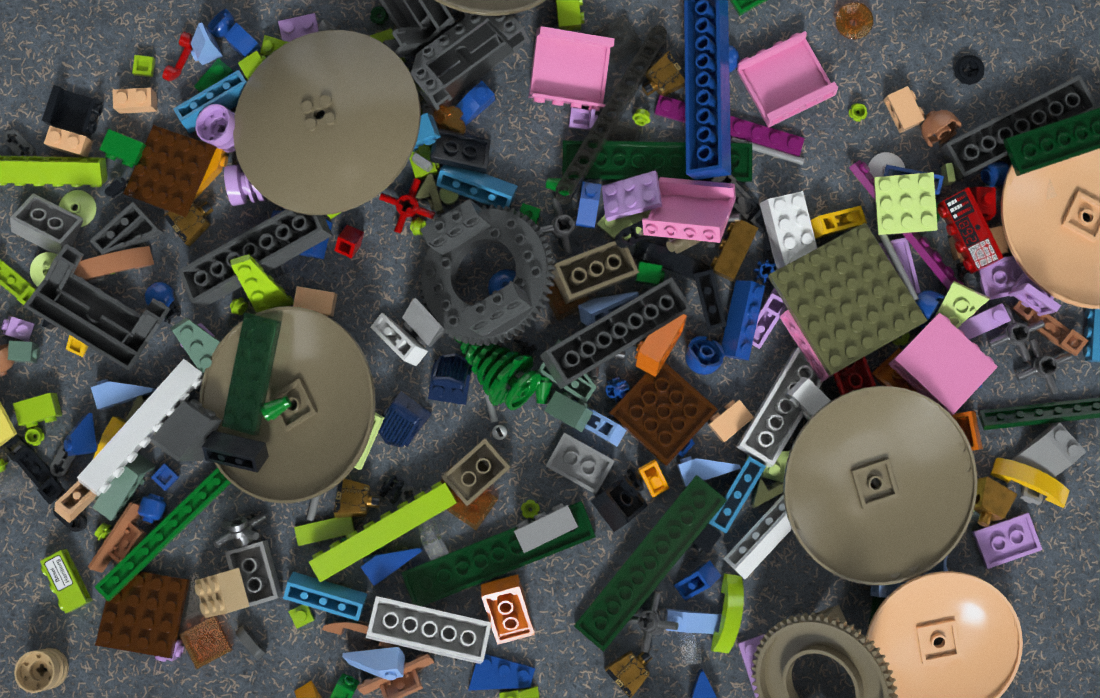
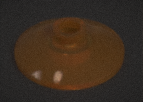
(858, 13)

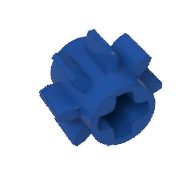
(764, 266)
(617, 388)

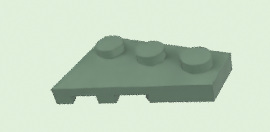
(196, 342)

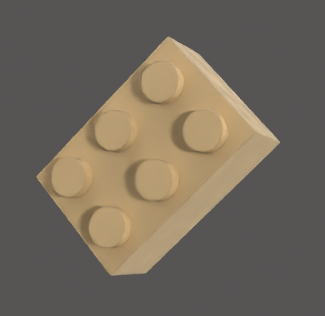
(221, 593)

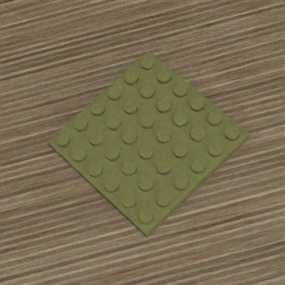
(847, 299)

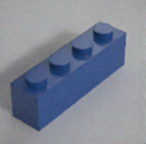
(742, 319)

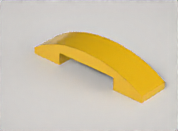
(1031, 478)

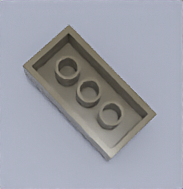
(594, 271)

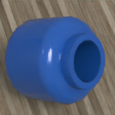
(995, 173)
(152, 508)

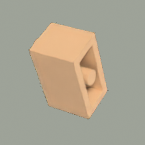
(134, 100)
(904, 109)
(68, 142)
(316, 300)
(730, 420)
(74, 501)

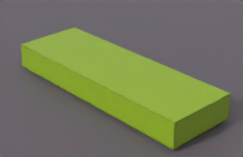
(324, 530)

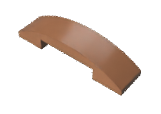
(114, 262)
(1053, 331)
(339, 626)

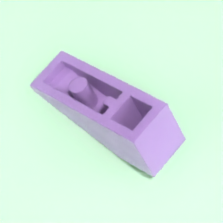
(768, 317)
(985, 321)

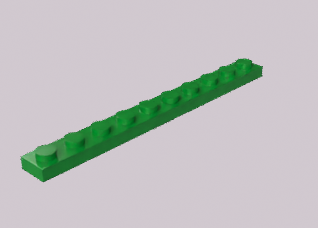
(162, 535)

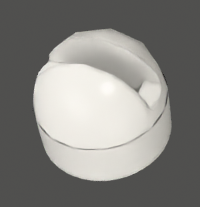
(495, 434)

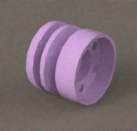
(216, 127)
(239, 186)

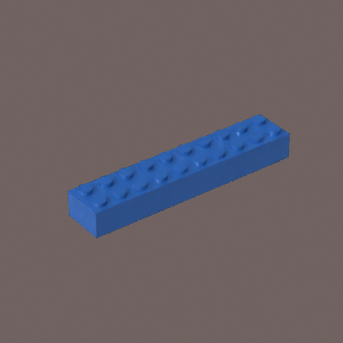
(707, 89)

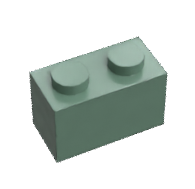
(569, 411)

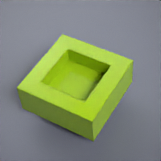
(143, 66)
(301, 616)

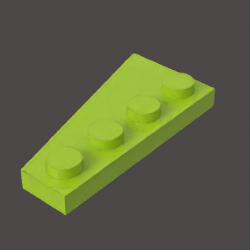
(258, 285)

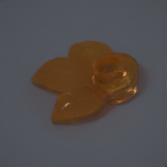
(449, 119)

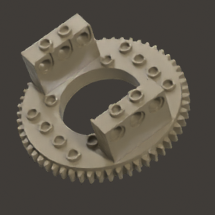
(823, 634)

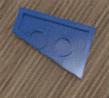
(500, 674)

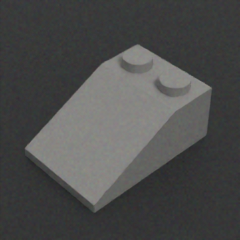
(423, 323)
(1051, 450)

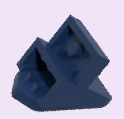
(450, 379)
(403, 421)

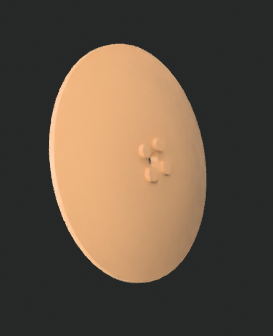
(1050, 235)

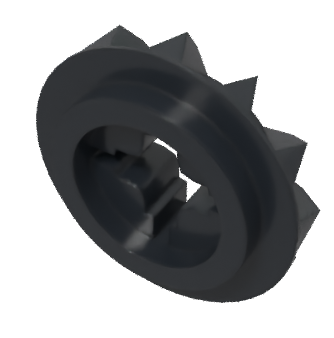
(975, 64)

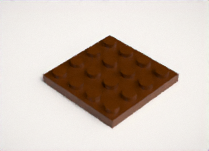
(170, 171)
(663, 413)
(144, 615)

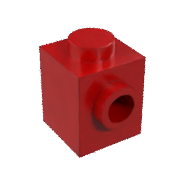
(349, 241)

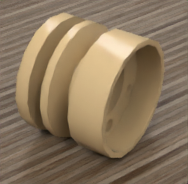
(31, 674)

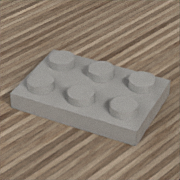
(580, 463)

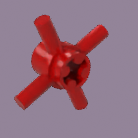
(399, 203)

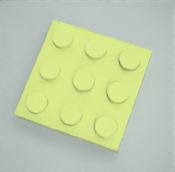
(905, 203)

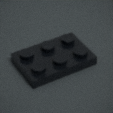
(461, 151)

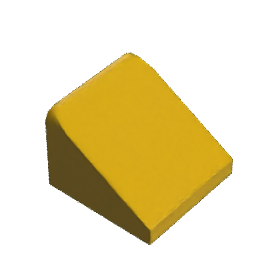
(76, 346)

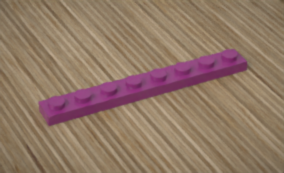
(739, 128)

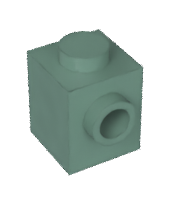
(23, 351)

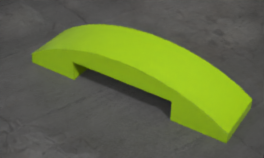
(15, 283)
(731, 614)

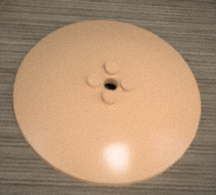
(977, 630)

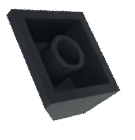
(618, 505)

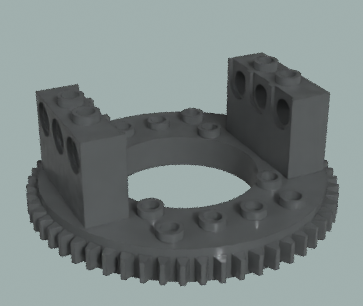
(504, 310)

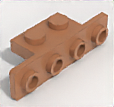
(120, 541)
(400, 686)

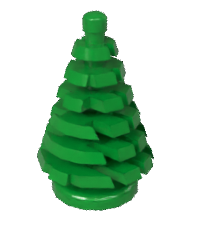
(502, 373)

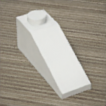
(399, 340)

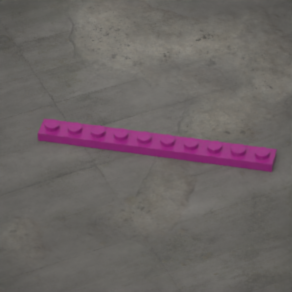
(919, 243)

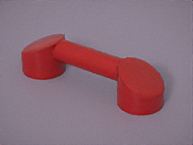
(171, 73)

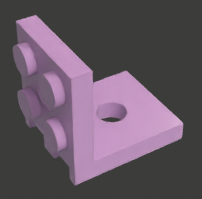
(1033, 297)

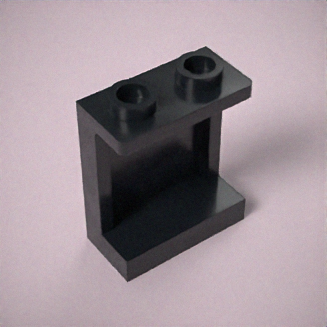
(72, 112)

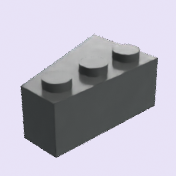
(126, 231)

